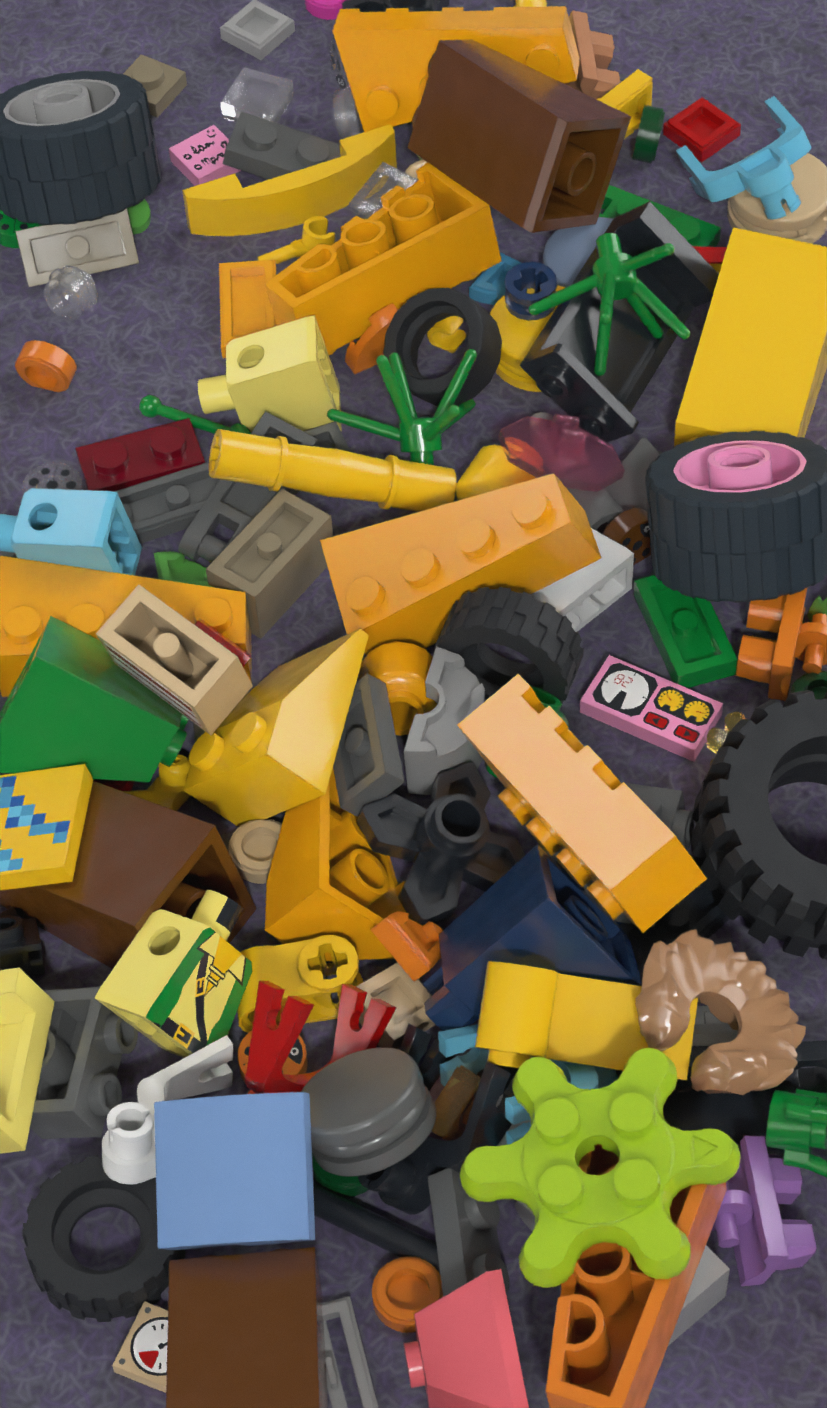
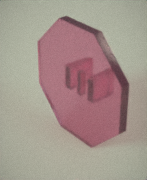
(562, 449)

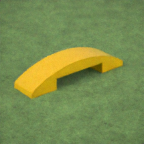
(289, 200)

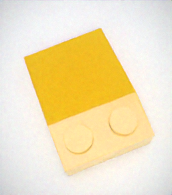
(279, 737)

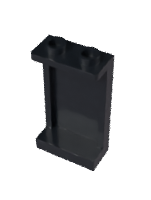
(566, 347)

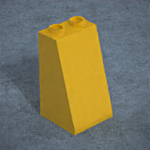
(760, 341)

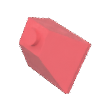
(468, 1349)

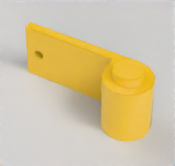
(564, 1019)

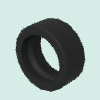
(419, 316)

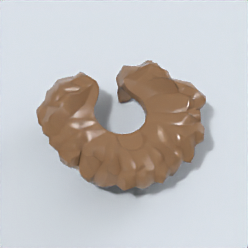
(735, 995)

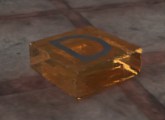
(455, 1103)

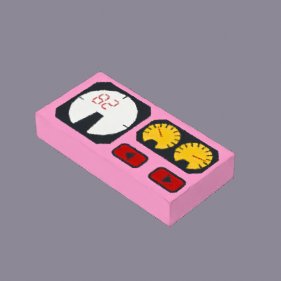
(651, 708)

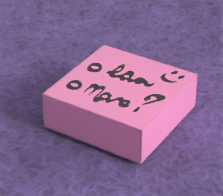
(202, 156)

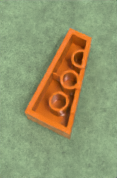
(617, 1319)

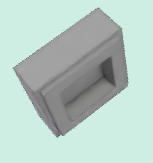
(257, 29)

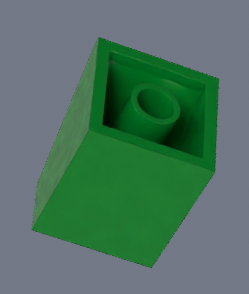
(85, 710)

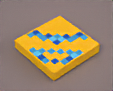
(42, 825)

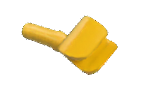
(313, 233)
(446, 334)

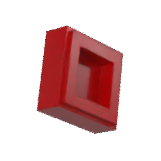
(702, 129)

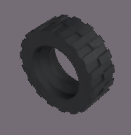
(517, 623)
(66, 1281)

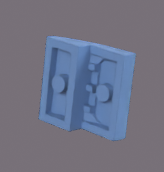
(234, 1170)

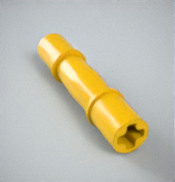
(330, 472)

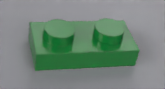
(685, 634)

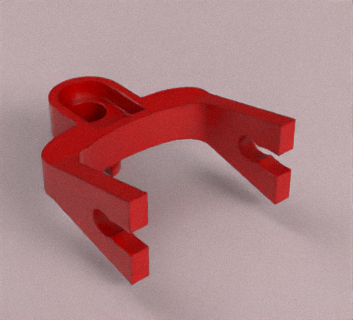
(273, 1044)

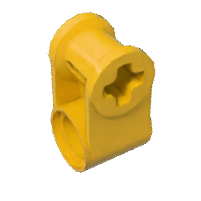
(302, 973)

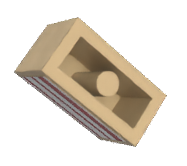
(175, 659)

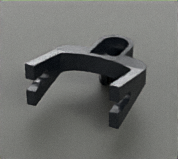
(406, 1182)

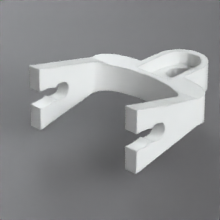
(130, 1137)

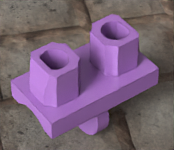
(752, 1218)

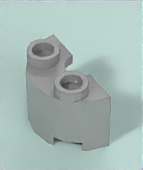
(434, 738)

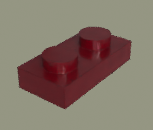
(139, 456)

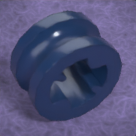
(524, 277)

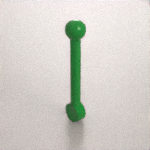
(151, 407)

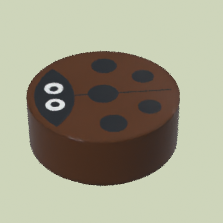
(632, 532)

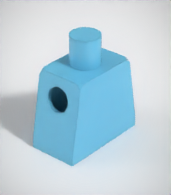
(72, 530)

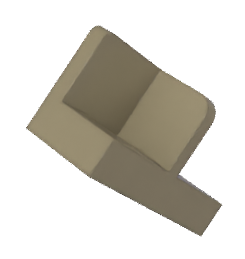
(274, 558)

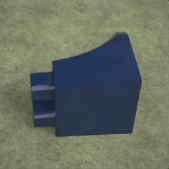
(526, 919)

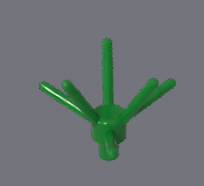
(615, 280)
(415, 433)

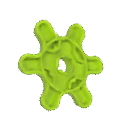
(617, 1207)

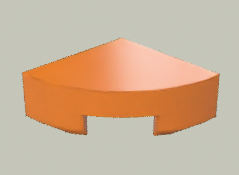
(372, 342)
(410, 943)

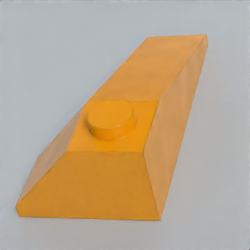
(329, 879)

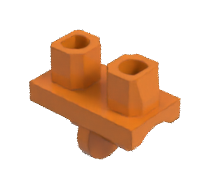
(774, 660)

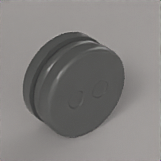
(368, 1111)

